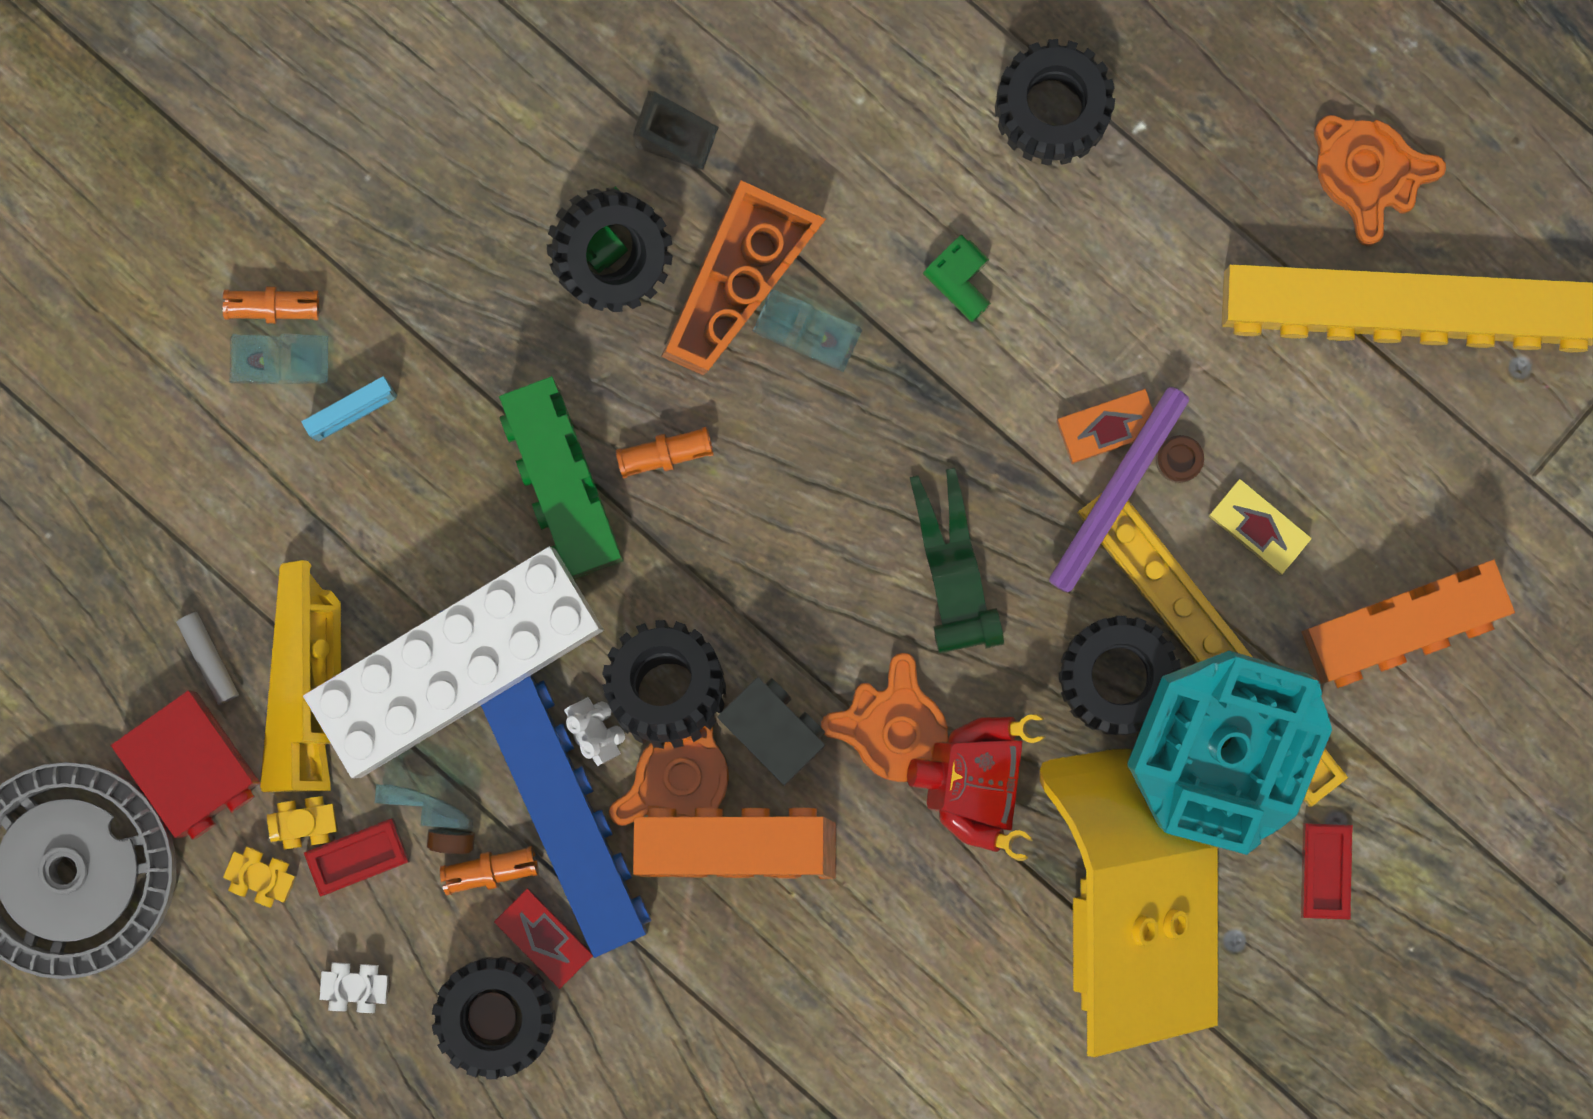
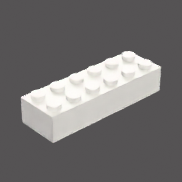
(453, 663)

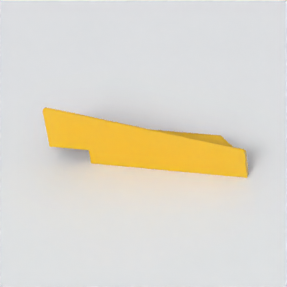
(303, 657)

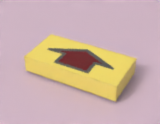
(1260, 527)

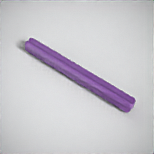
(1119, 489)

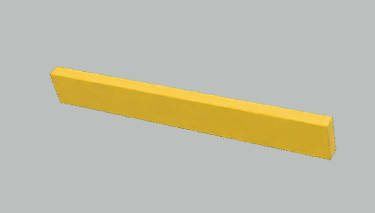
(1186, 610)

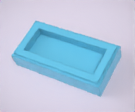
(349, 409)

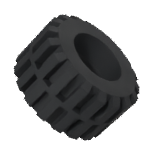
(1062, 65)
(639, 272)
(648, 651)
(1084, 651)
(456, 1036)

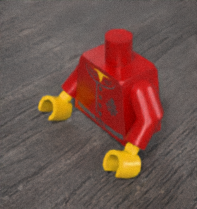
(976, 781)

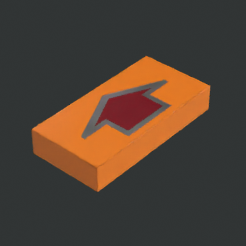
(1104, 426)

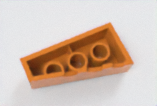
(743, 263)
(1408, 622)
(734, 845)

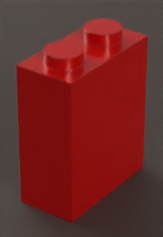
(186, 766)

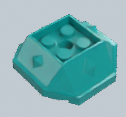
(1254, 782)

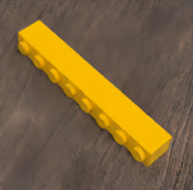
(1408, 305)

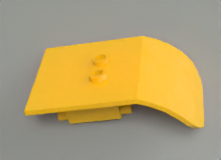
(1142, 910)

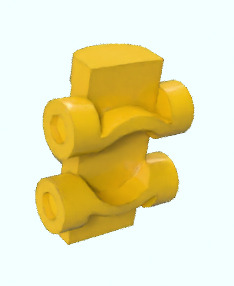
(292, 823)
(266, 879)

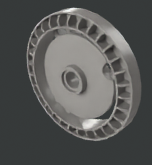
(104, 874)

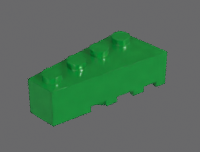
(560, 477)

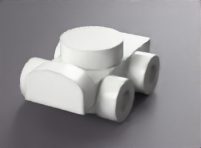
(590, 732)
(364, 987)

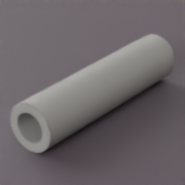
(207, 658)

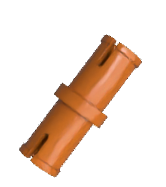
(271, 305)
(664, 452)
(489, 870)

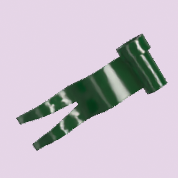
(955, 575)

